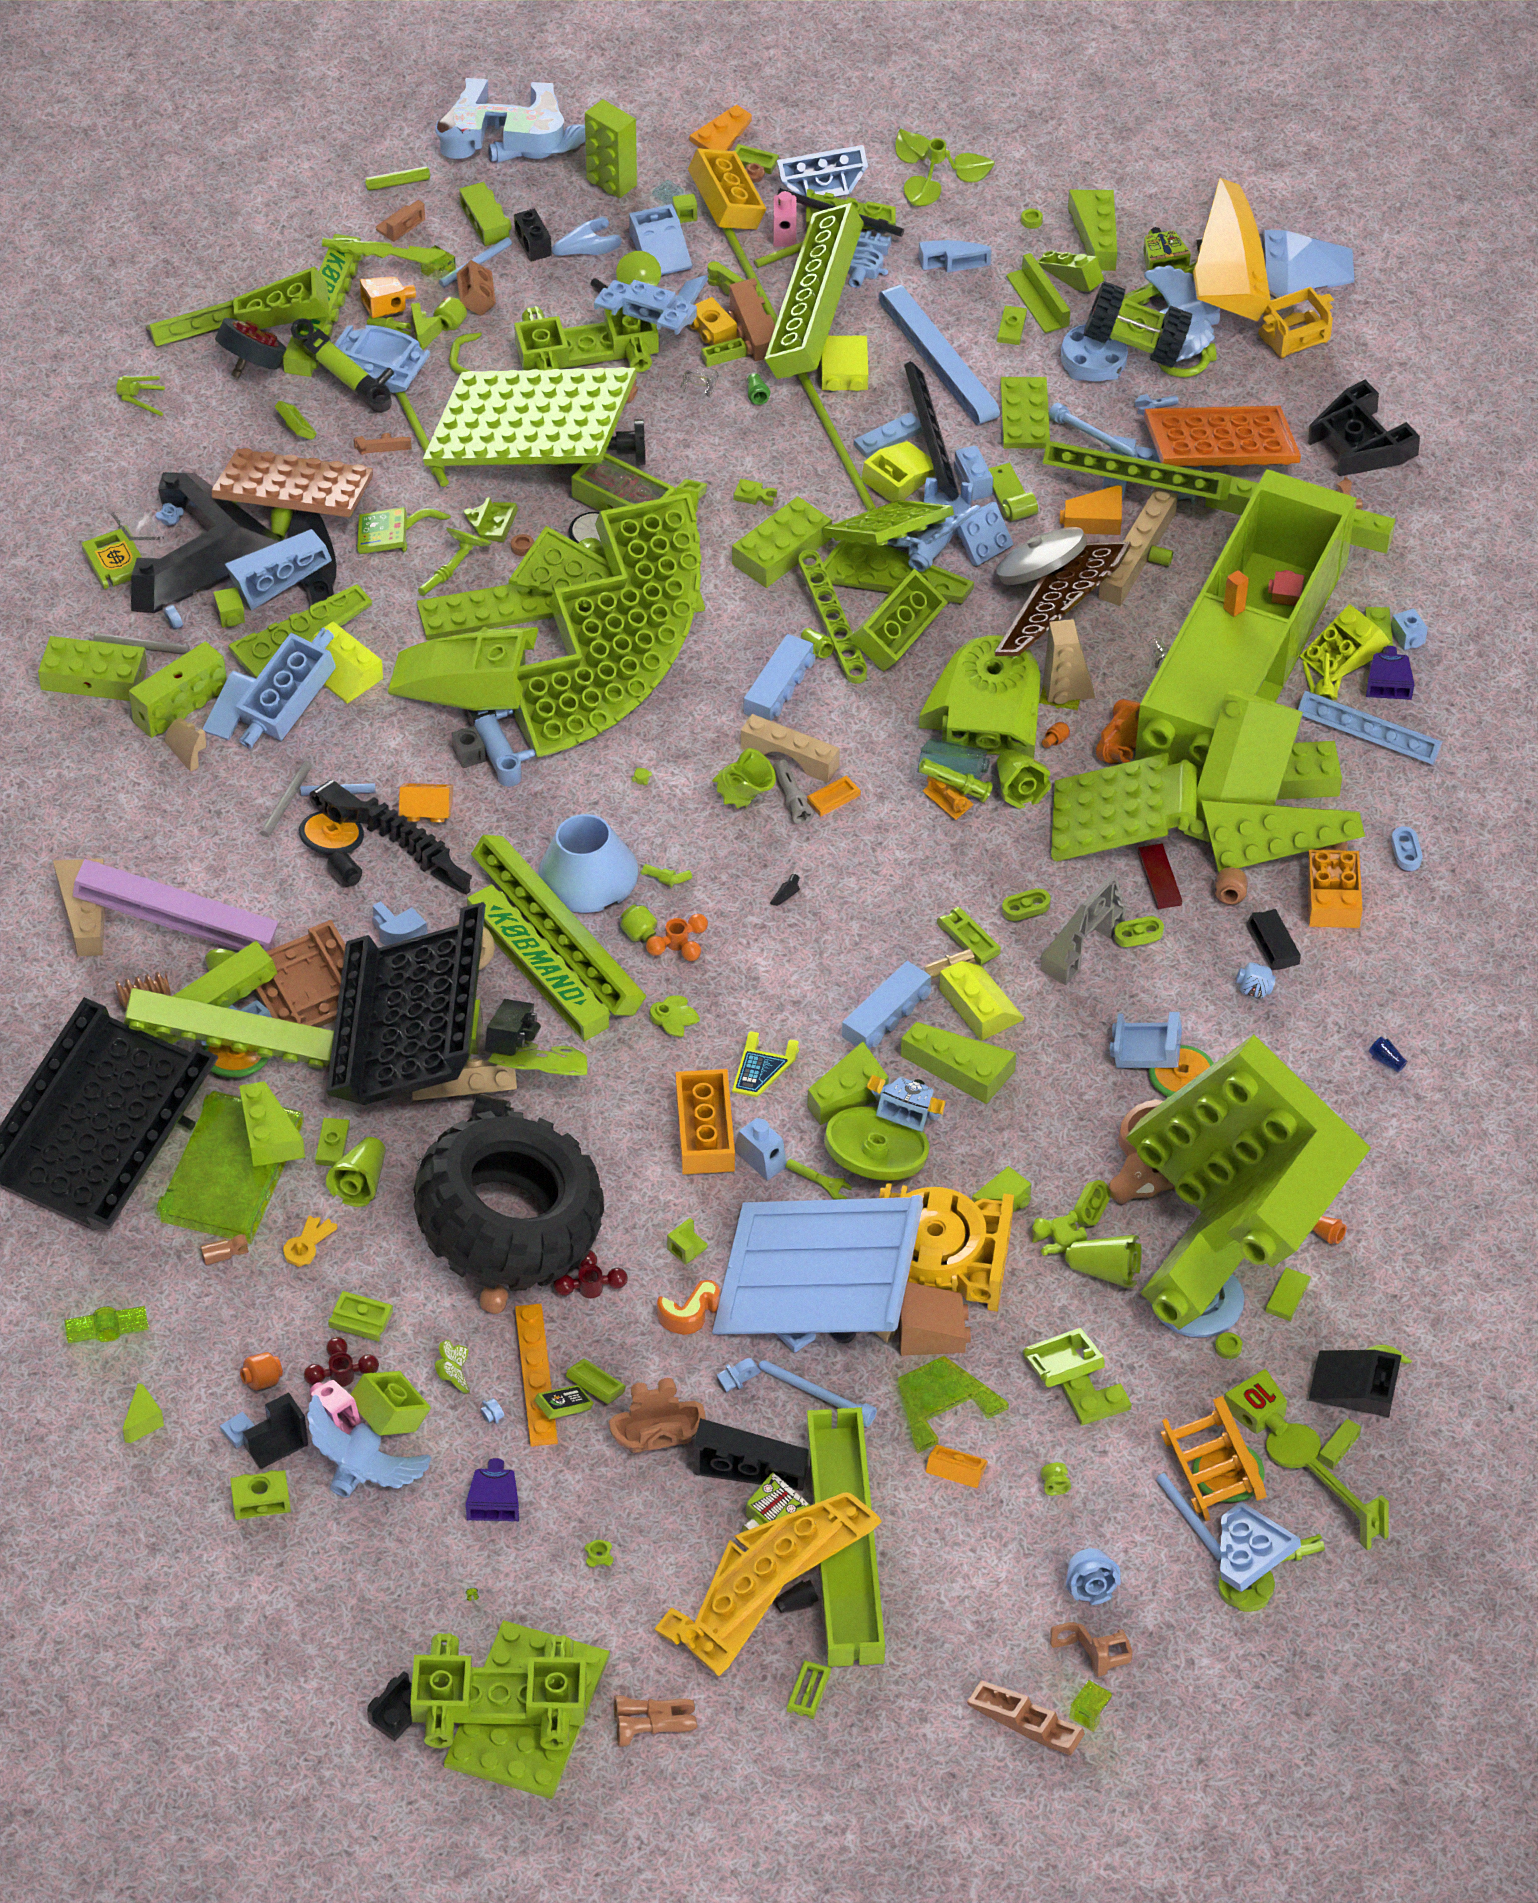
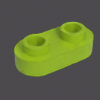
(1025, 904)
(1137, 931)
(1092, 1203)

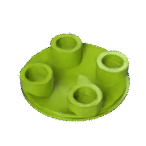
(639, 267)

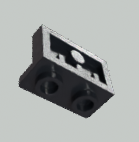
(392, 1709)

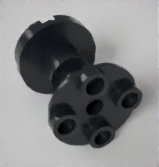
(630, 442)

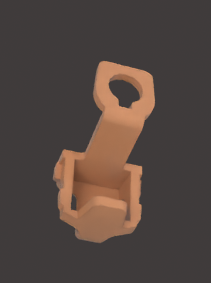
(1095, 1647)

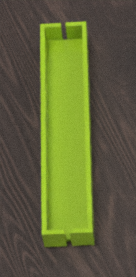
(850, 1576)

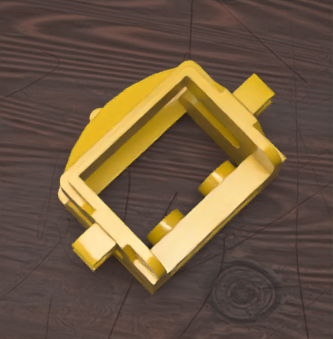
(1316, 332)

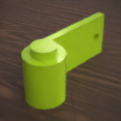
(1011, 495)

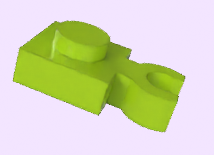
(752, 492)

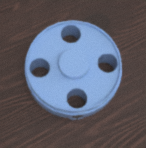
(1092, 359)

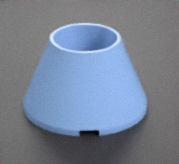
(588, 865)

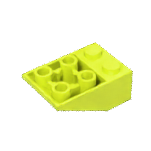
(897, 471)
(1350, 642)

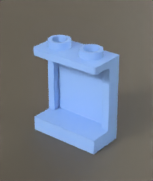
(1147, 1043)

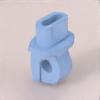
(740, 1373)

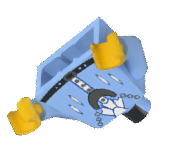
(906, 1101)

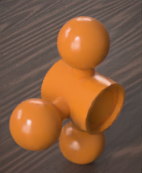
(677, 937)

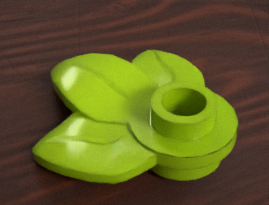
(673, 1015)

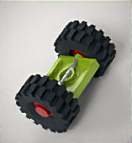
(1137, 325)

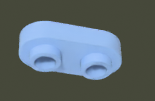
(1408, 850)

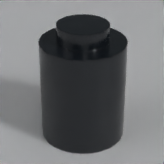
(488, 1103)

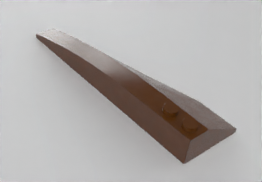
(1059, 593)

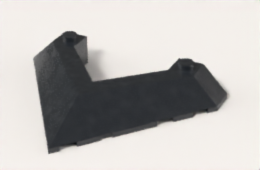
(202, 560)

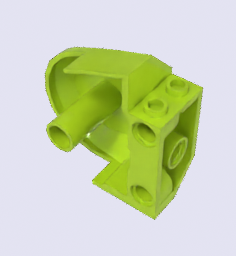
(986, 699)

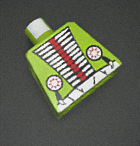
(771, 1502)

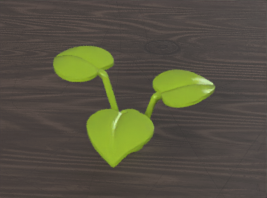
(923, 191)

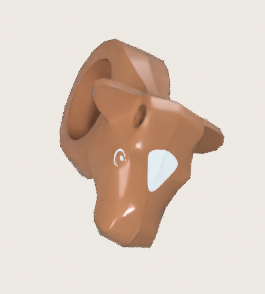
(1136, 1177)

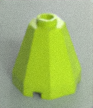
(1022, 778)

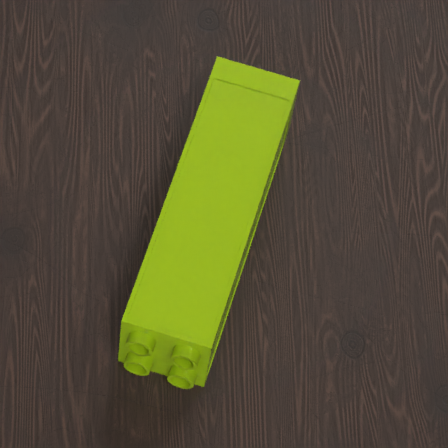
(1281, 529)

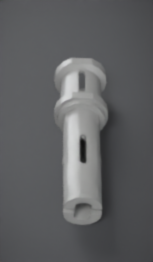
(795, 799)

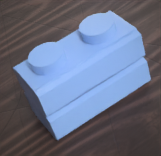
(973, 469)

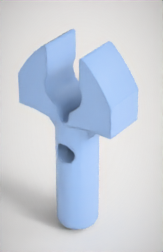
(1146, 402)

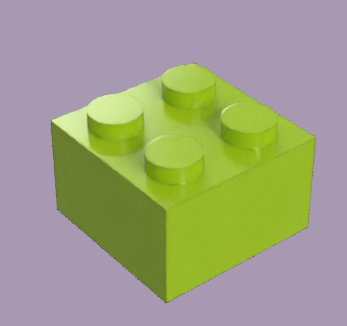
(389, 1403)

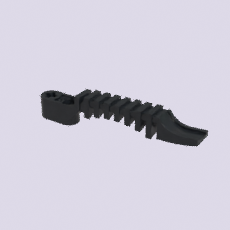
(344, 807)

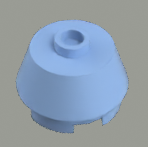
(1092, 1576)

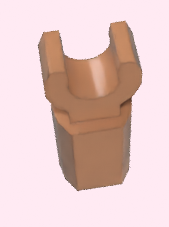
(224, 1249)

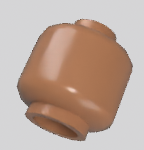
(1231, 886)

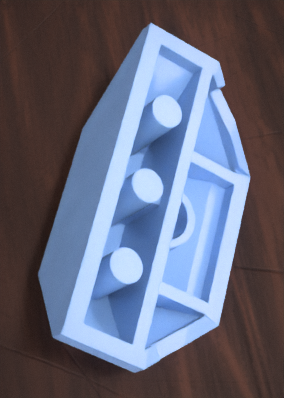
(824, 172)

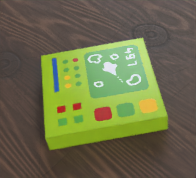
(382, 530)

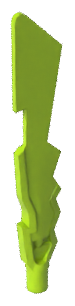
(383, 249)

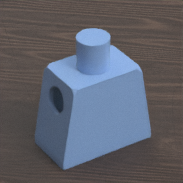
(761, 1148)

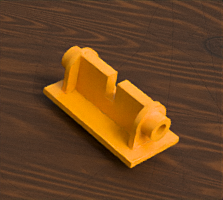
(947, 797)

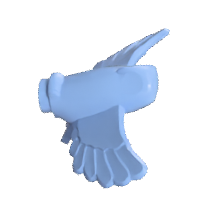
(1181, 293)
(928, 543)
(359, 1454)

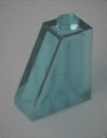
(956, 757)

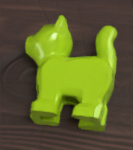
(1062, 1231)

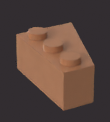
(752, 322)

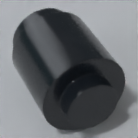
(344, 869)

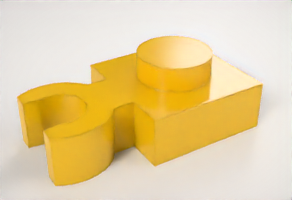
(678, 1628)

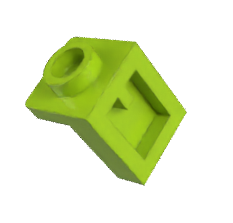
(696, 490)

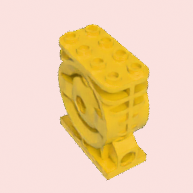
(944, 1220)

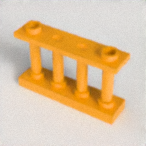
(1230, 1438)

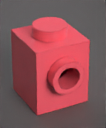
(1286, 587)

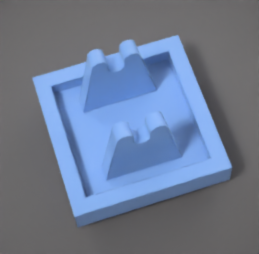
(984, 534)

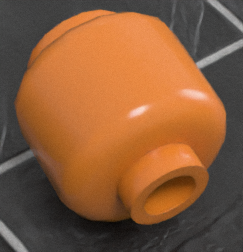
(261, 1371)

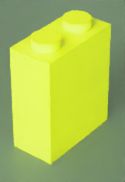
(845, 363)

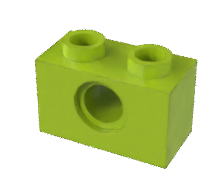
(250, 1505)

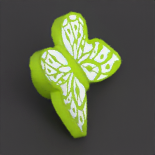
(450, 1365)

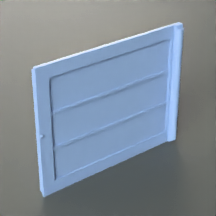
(819, 1266)

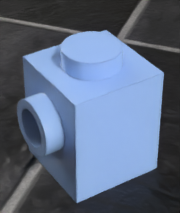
(1409, 629)

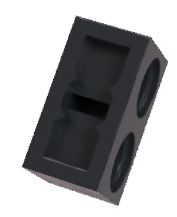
(532, 234)

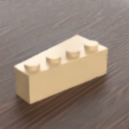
(1065, 667)
(84, 917)

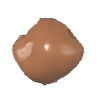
(494, 1300)

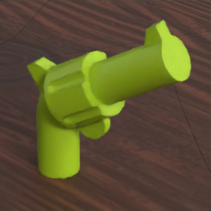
(666, 876)

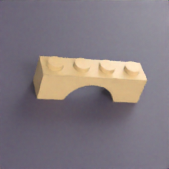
(814, 756)

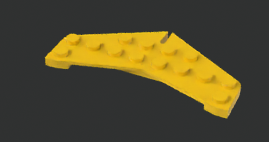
(774, 1556)

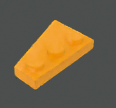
(722, 130)

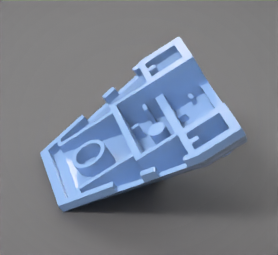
(1304, 262)

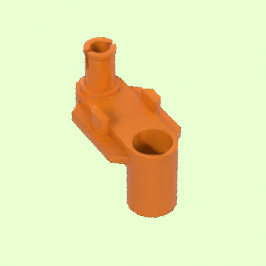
(1120, 734)

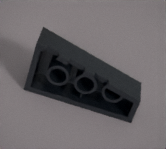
(747, 1457)

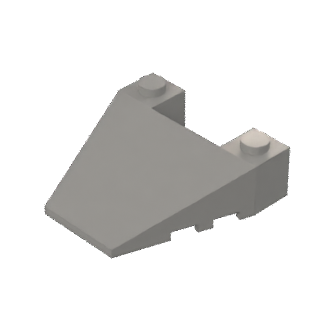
(1099, 912)

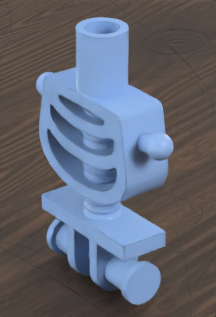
(868, 258)

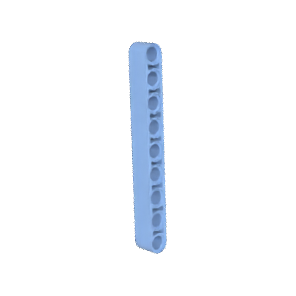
(939, 354)

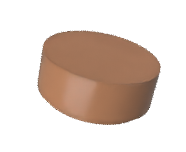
(521, 544)

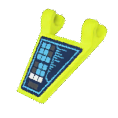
(761, 1068)

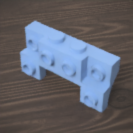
(648, 304)

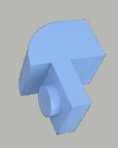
(398, 928)

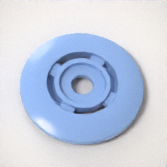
(1219, 1314)

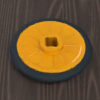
(327, 836)

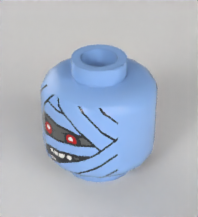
(1255, 980)

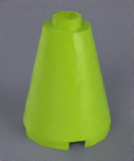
(357, 1173)
(1107, 1258)

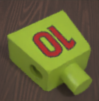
(1258, 1404)

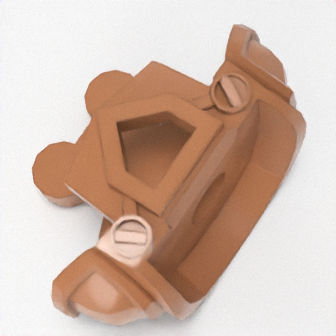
(656, 1414)

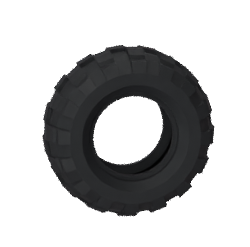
(498, 1245)

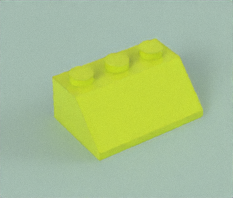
(355, 664)
(978, 999)

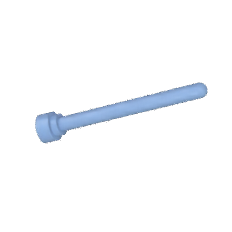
(1061, 414)
(869, 1412)

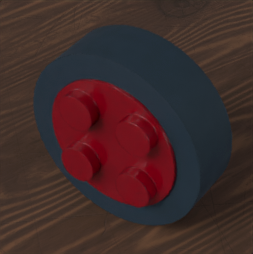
(250, 345)

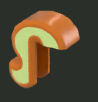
(692, 1315)

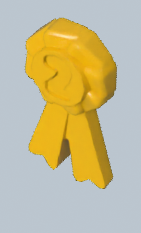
(302, 1249)

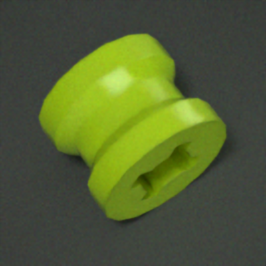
(1055, 1479)

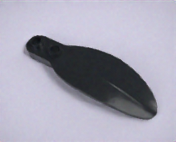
(321, 582)

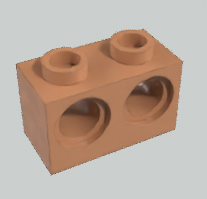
(476, 287)

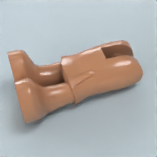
(661, 1717)

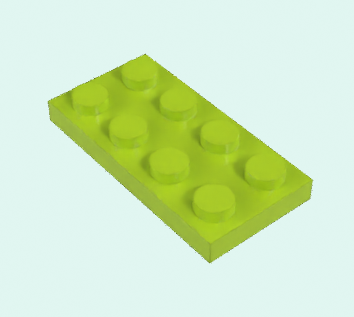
(1025, 412)

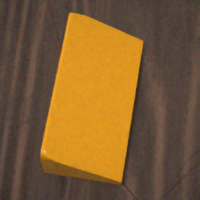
(956, 1466)

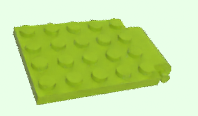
(1122, 805)

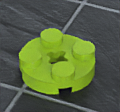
(1252, 1599)

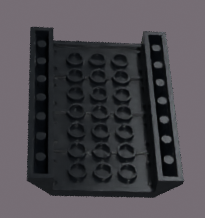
(406, 1012)
(96, 1116)

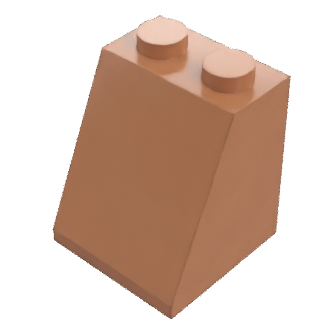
(932, 1321)

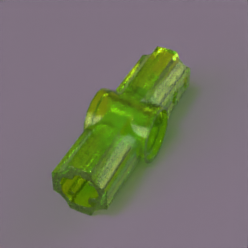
(106, 1324)

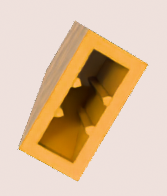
(1095, 512)

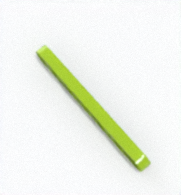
(828, 607)

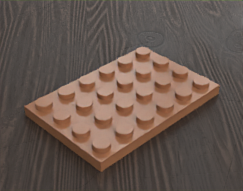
(293, 482)

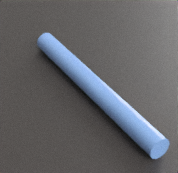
(481, 258)
(1190, 1515)

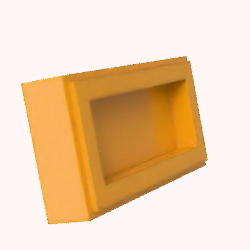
(833, 795)

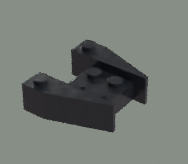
(1358, 436)

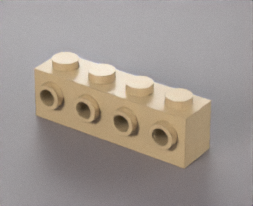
(475, 1078)

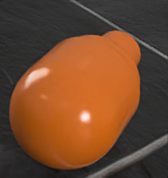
(1058, 731)

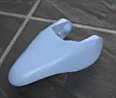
(584, 241)

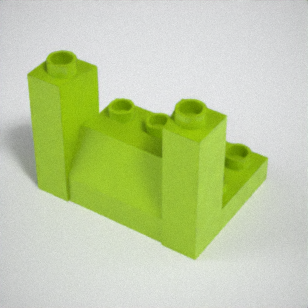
(1255, 1161)

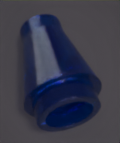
(1387, 1054)

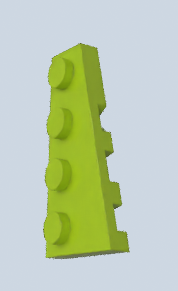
(868, 209)

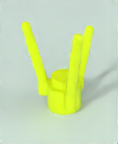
(1323, 687)

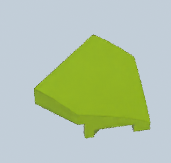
(493, 519)

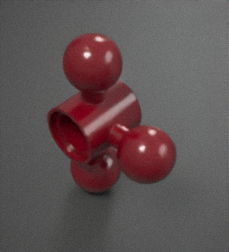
(589, 1271)
(339, 1359)

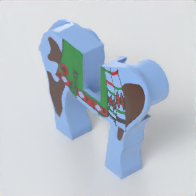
(530, 130)

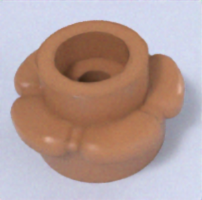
(755, 172)

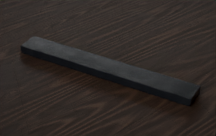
(931, 430)

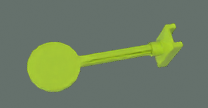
(1299, 1448)

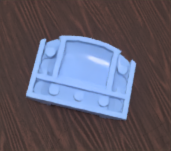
(382, 348)

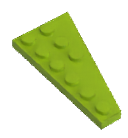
(558, 563)
(883, 567)
(1263, 832)

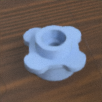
(169, 514)

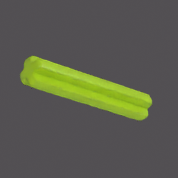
(397, 178)

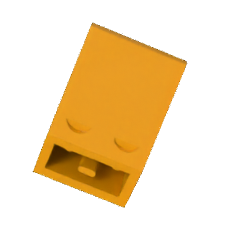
(1334, 889)

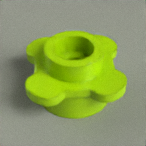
(595, 1547)

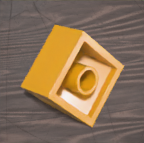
(425, 800)

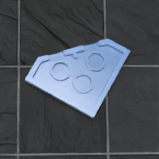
(1251, 1545)

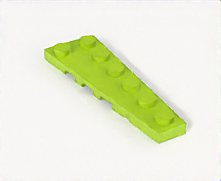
(258, 648)

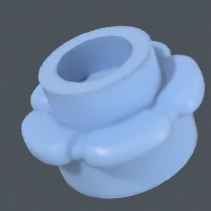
(492, 1411)

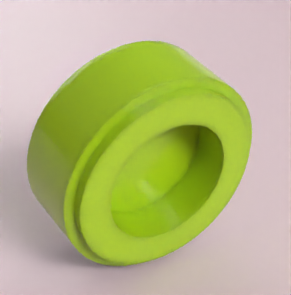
(1031, 218)
(1228, 1345)

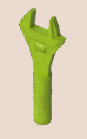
(831, 1185)

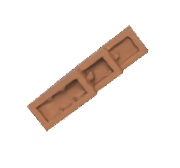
(1027, 1719)

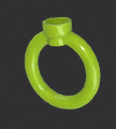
(1207, 355)

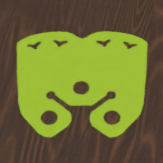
(574, 1061)

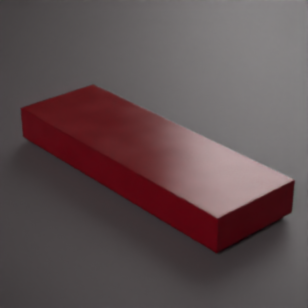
(1160, 876)

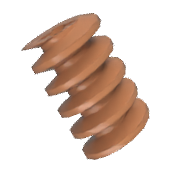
(158, 985)

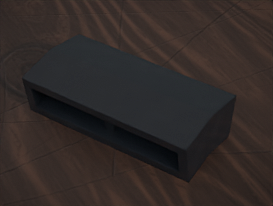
(1274, 939)

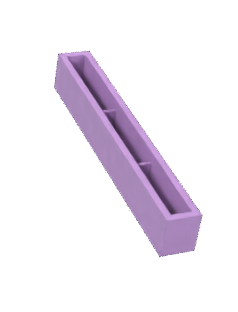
(172, 907)

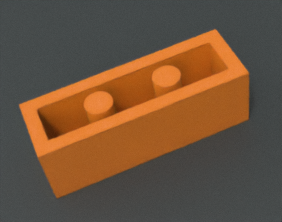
(1235, 593)

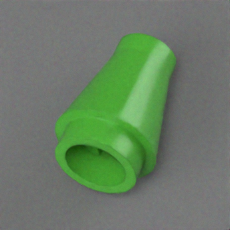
(757, 390)

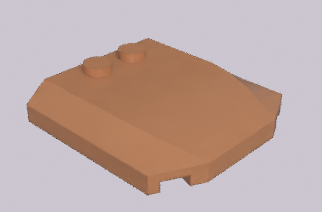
(307, 977)

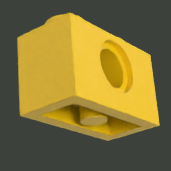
(713, 323)

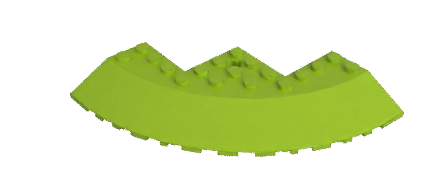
(618, 628)

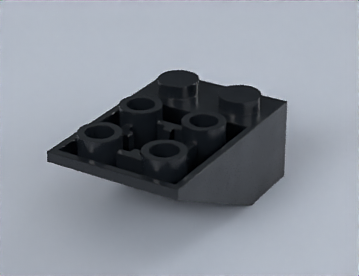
(1356, 1380)

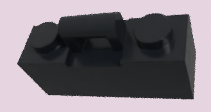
(511, 1027)

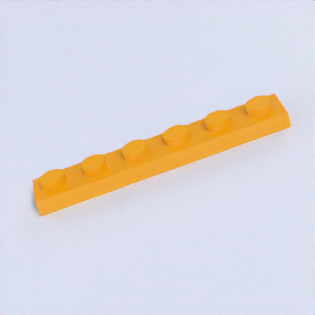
(535, 1372)

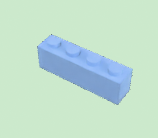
(779, 678)
(887, 1006)

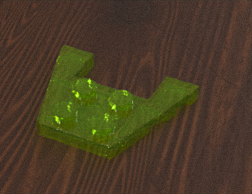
(937, 1389)

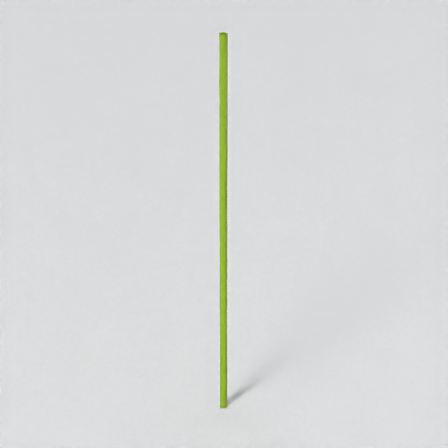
(805, 380)

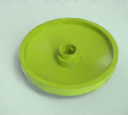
(875, 1145)

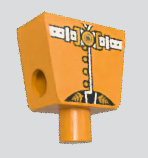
(385, 295)

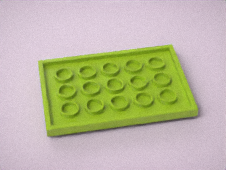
(513, 1751)

